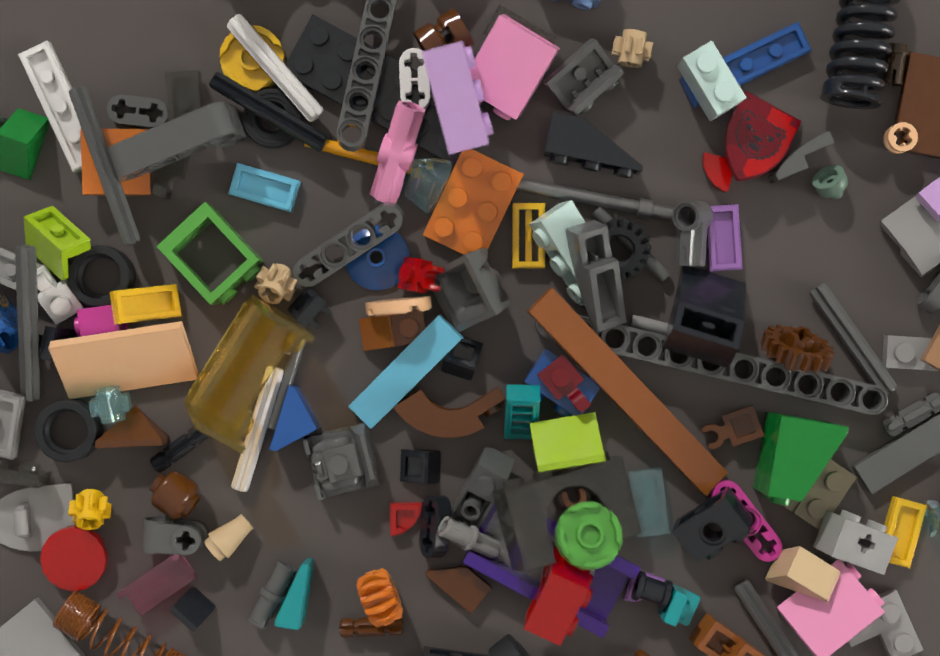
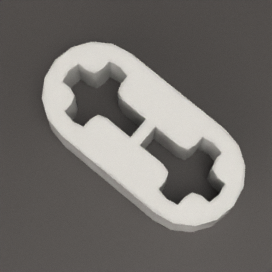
(406, 77)

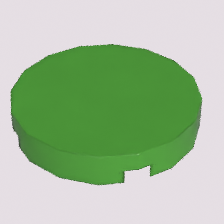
(588, 535)

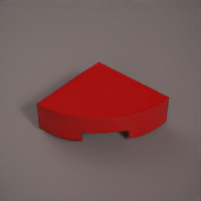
(717, 171)
(403, 516)

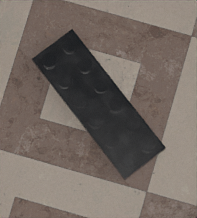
(324, 63)

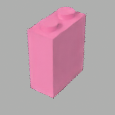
(512, 66)
(831, 624)

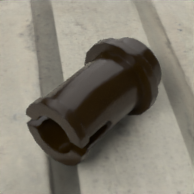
(896, 63)

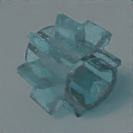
(110, 404)

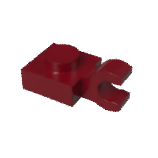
(562, 380)

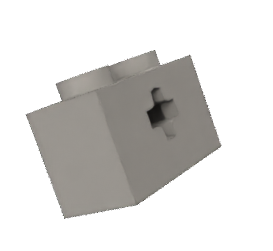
(856, 542)

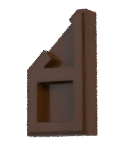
(461, 584)

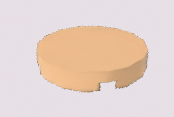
(398, 305)

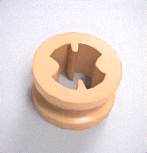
(910, 136)

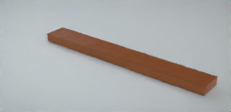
(626, 391)

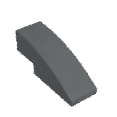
(597, 274)

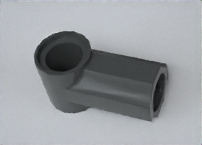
(691, 236)

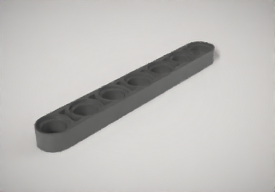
(365, 88)

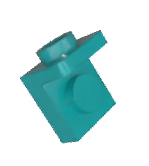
(680, 607)

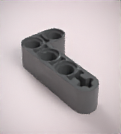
(177, 139)

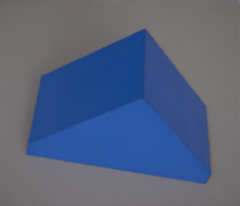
(294, 420)

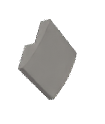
(916, 235)

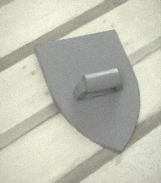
(34, 515)

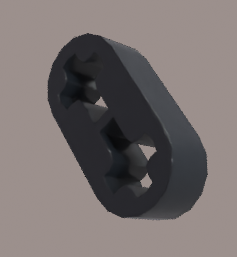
(433, 512)

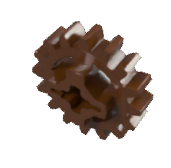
(797, 348)

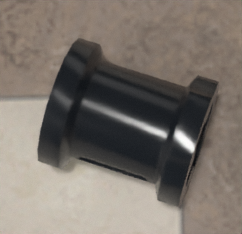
(652, 590)

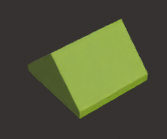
(566, 442)

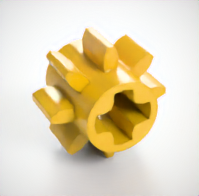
(89, 509)

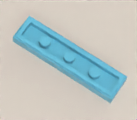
(405, 371)

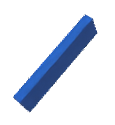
(762, 57)

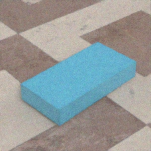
(264, 187)

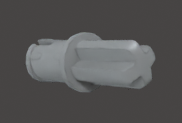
(469, 537)

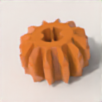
(379, 597)

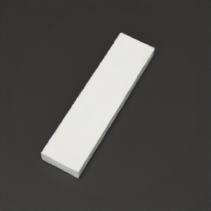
(53, 92)

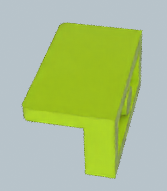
(54, 239)

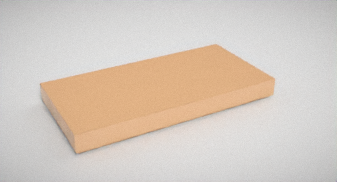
(124, 359)

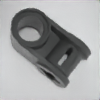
(167, 535)

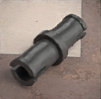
(272, 594)

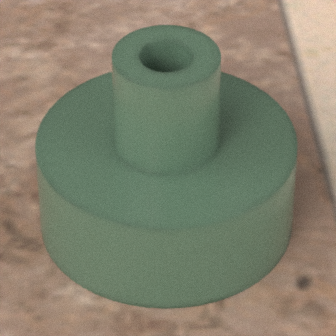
(830, 181)

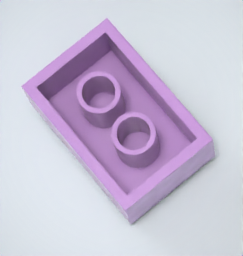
(457, 96)

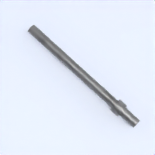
(643, 208)

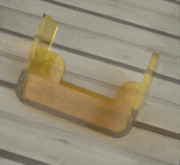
(239, 370)

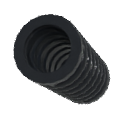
(833, 88)

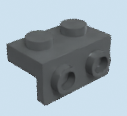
(583, 78)

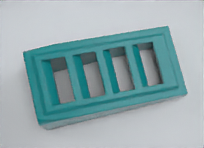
(521, 396)
(294, 607)

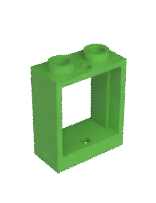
(188, 231)

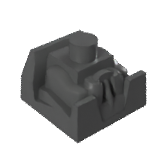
(470, 290)
(342, 460)

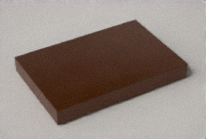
(921, 103)

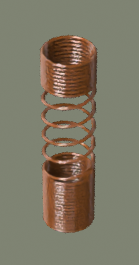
(80, 613)

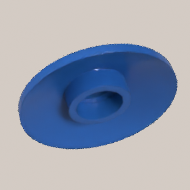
(380, 275)

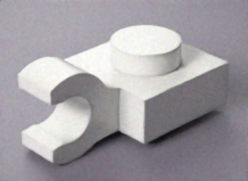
(56, 297)

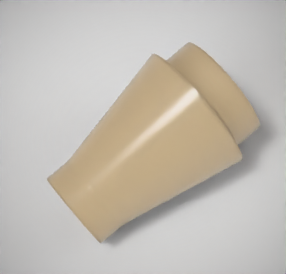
(226, 539)

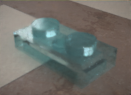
(649, 501)

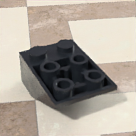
(706, 316)

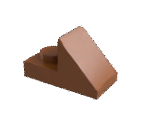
(391, 330)

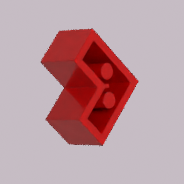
(558, 600)

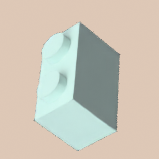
(711, 81)

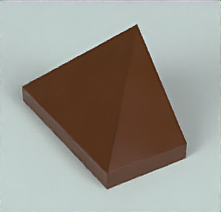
(132, 432)

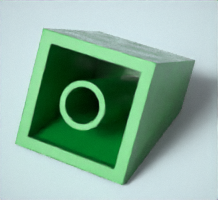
(794, 455)

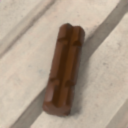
(364, 628)

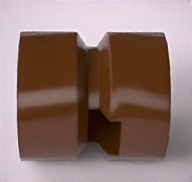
(430, 35)

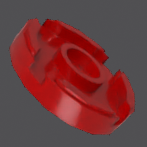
(74, 558)

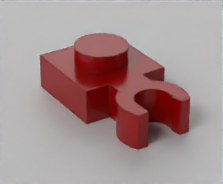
(418, 275)

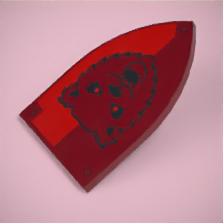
(757, 137)

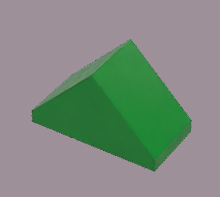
(21, 142)

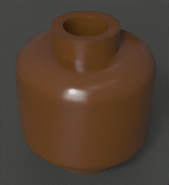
(175, 494)

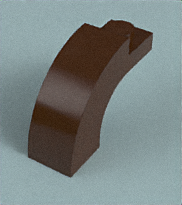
(445, 422)

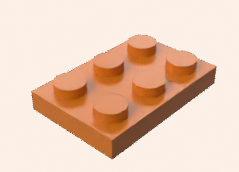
(473, 202)

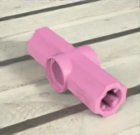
(397, 151)

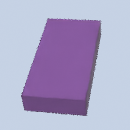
(724, 239)

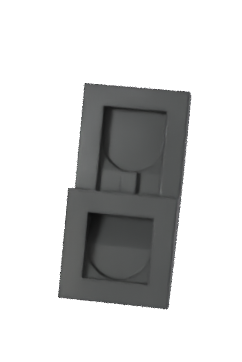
(795, 161)

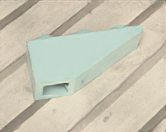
(551, 236)

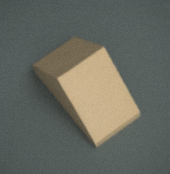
(803, 573)

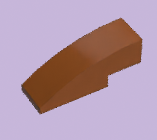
(719, 640)

